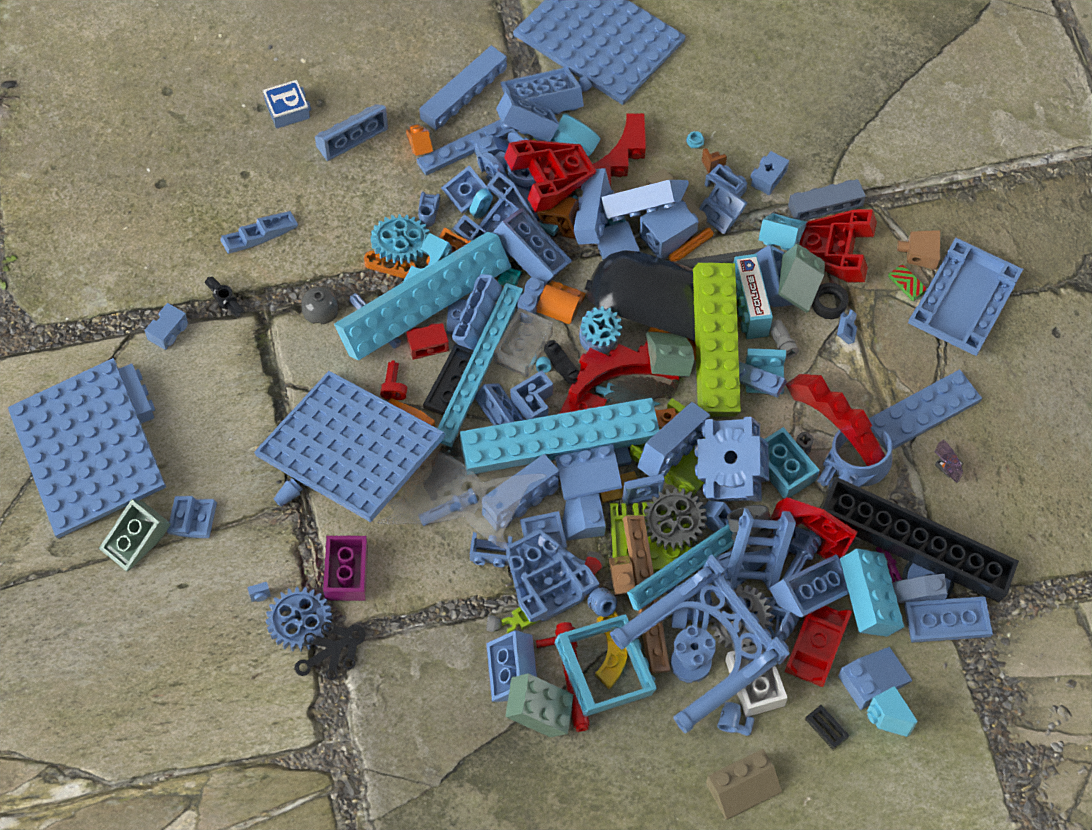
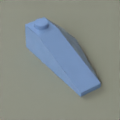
(583, 518)

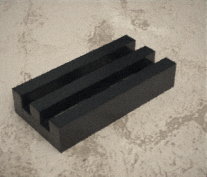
(844, 735)

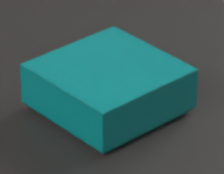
(510, 276)

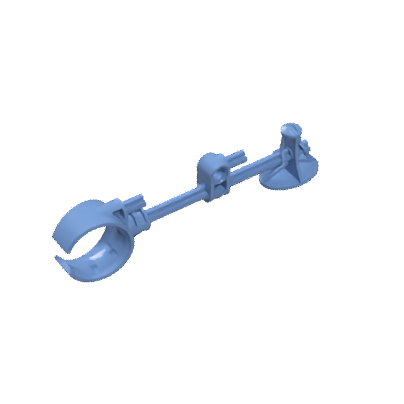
(806, 542)

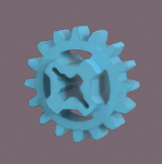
(595, 323)

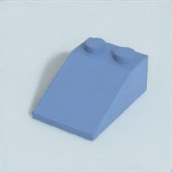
(873, 676)

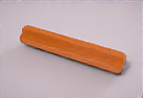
(691, 245)

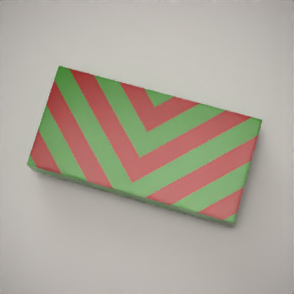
(907, 282)

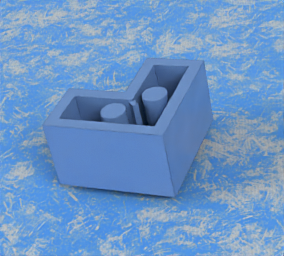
(530, 396)

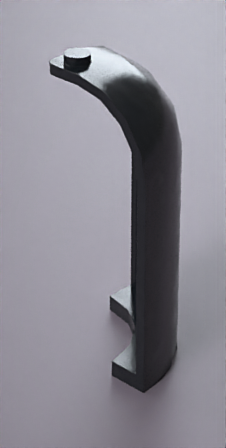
(645, 291)

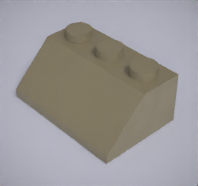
(744, 784)

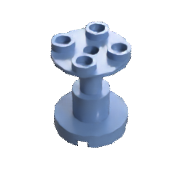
(493, 164)
(692, 654)

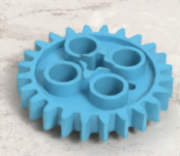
(399, 238)

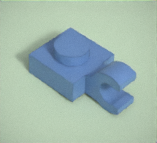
(846, 328)

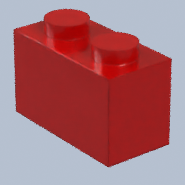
(427, 341)

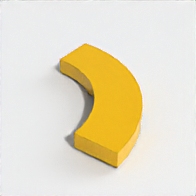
(615, 658)

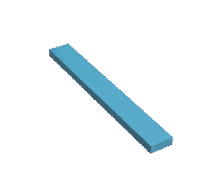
(680, 568)

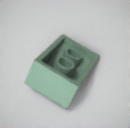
(800, 277)
(670, 354)
(134, 534)

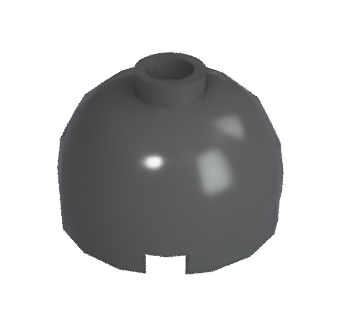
(319, 305)

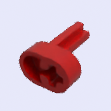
(390, 388)

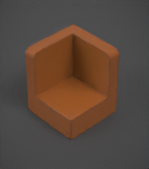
(711, 160)

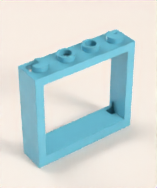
(577, 679)

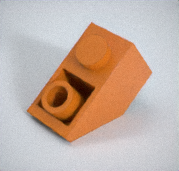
(419, 139)

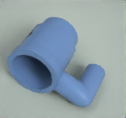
(730, 720)

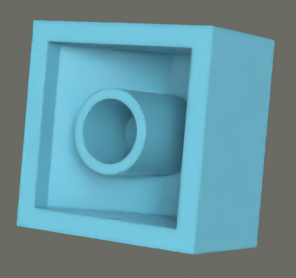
(781, 231)
(891, 713)

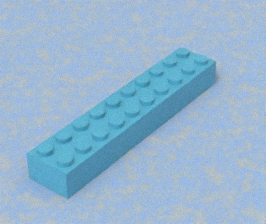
(421, 296)
(557, 435)

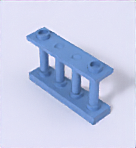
(774, 559)

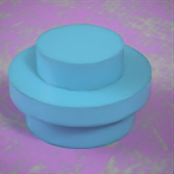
(695, 139)

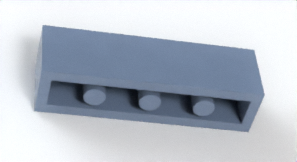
(827, 200)

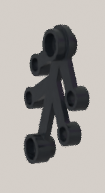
(333, 649)

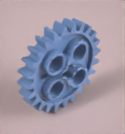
(293, 603)

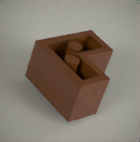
(562, 215)

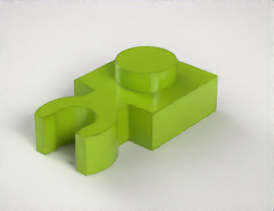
(518, 619)

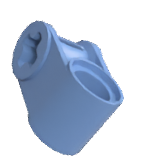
(428, 208)

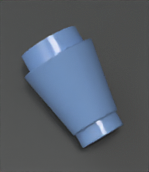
(288, 492)

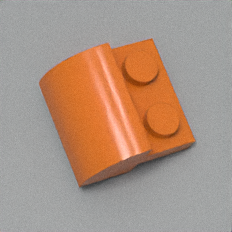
(560, 302)

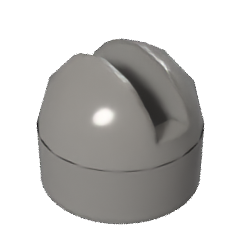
(493, 623)

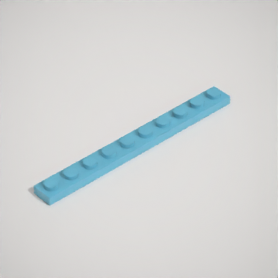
(479, 363)

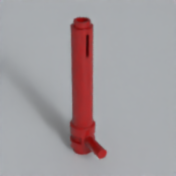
(580, 722)

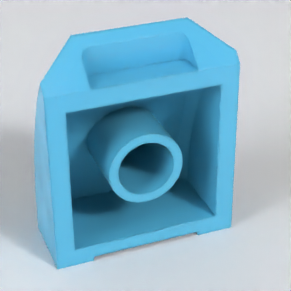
(575, 132)

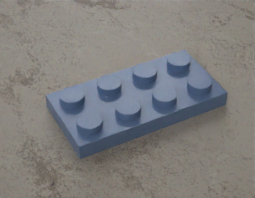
(948, 619)

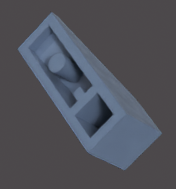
(921, 589)

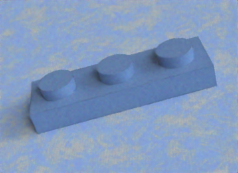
(761, 380)

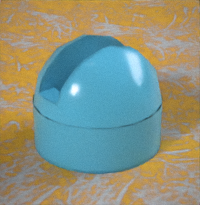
(543, 363)

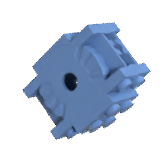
(719, 449)

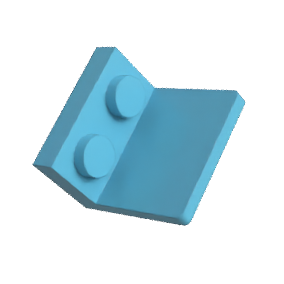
(767, 360)

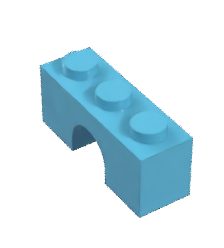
(435, 248)

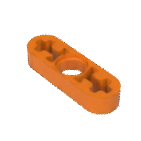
(382, 268)

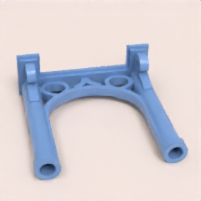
(774, 650)

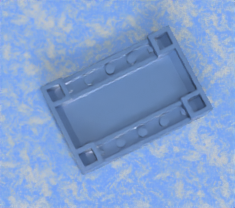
(965, 296)

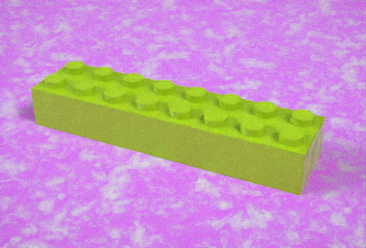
(716, 339)

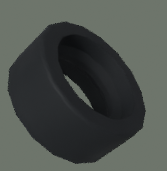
(830, 313)

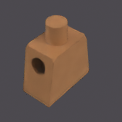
(922, 248)
(621, 575)

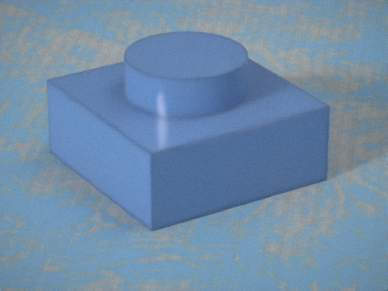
(259, 592)

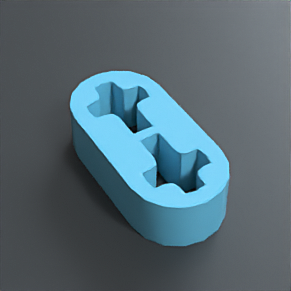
(481, 203)

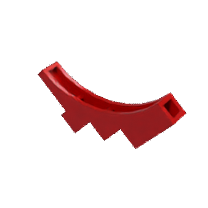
(630, 146)
(599, 367)
(834, 406)

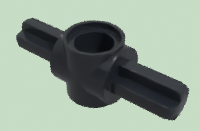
(225, 303)

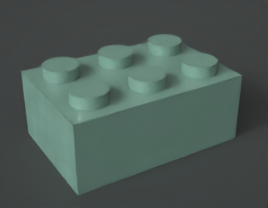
(539, 705)

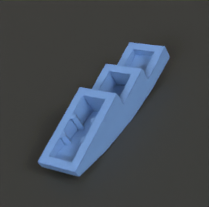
(260, 232)

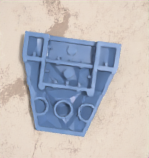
(547, 577)

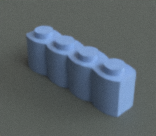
(478, 311)

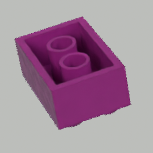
(345, 568)

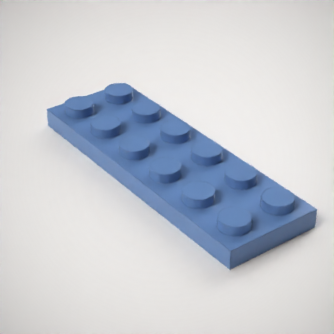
(925, 409)

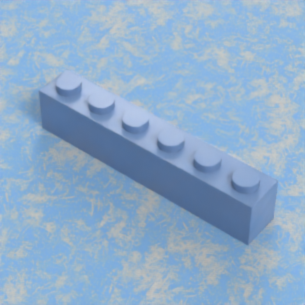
(463, 88)

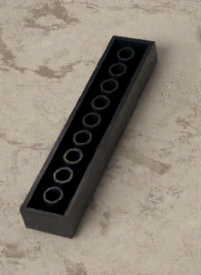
(920, 540)

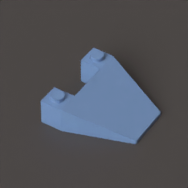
(507, 204)

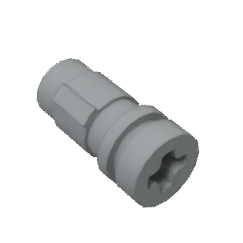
(782, 339)

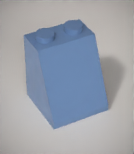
(667, 228)

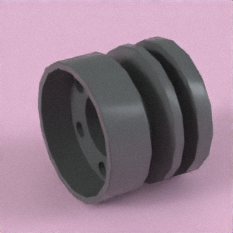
(758, 512)

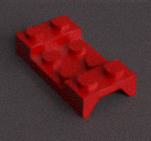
(817, 644)

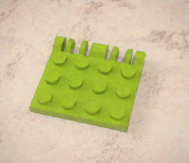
(659, 556)

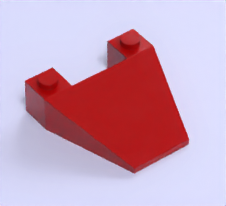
(554, 166)
(834, 242)
(835, 534)

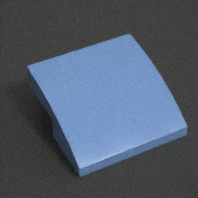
(722, 207)
(192, 517)

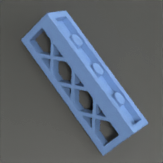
(494, 403)

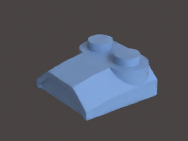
(463, 188)

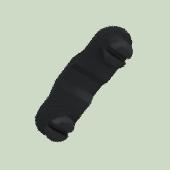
(561, 362)

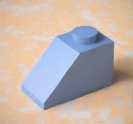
(491, 145)
(716, 515)

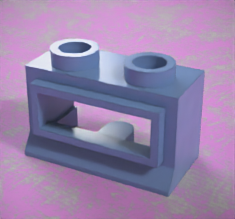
(725, 176)
(481, 558)

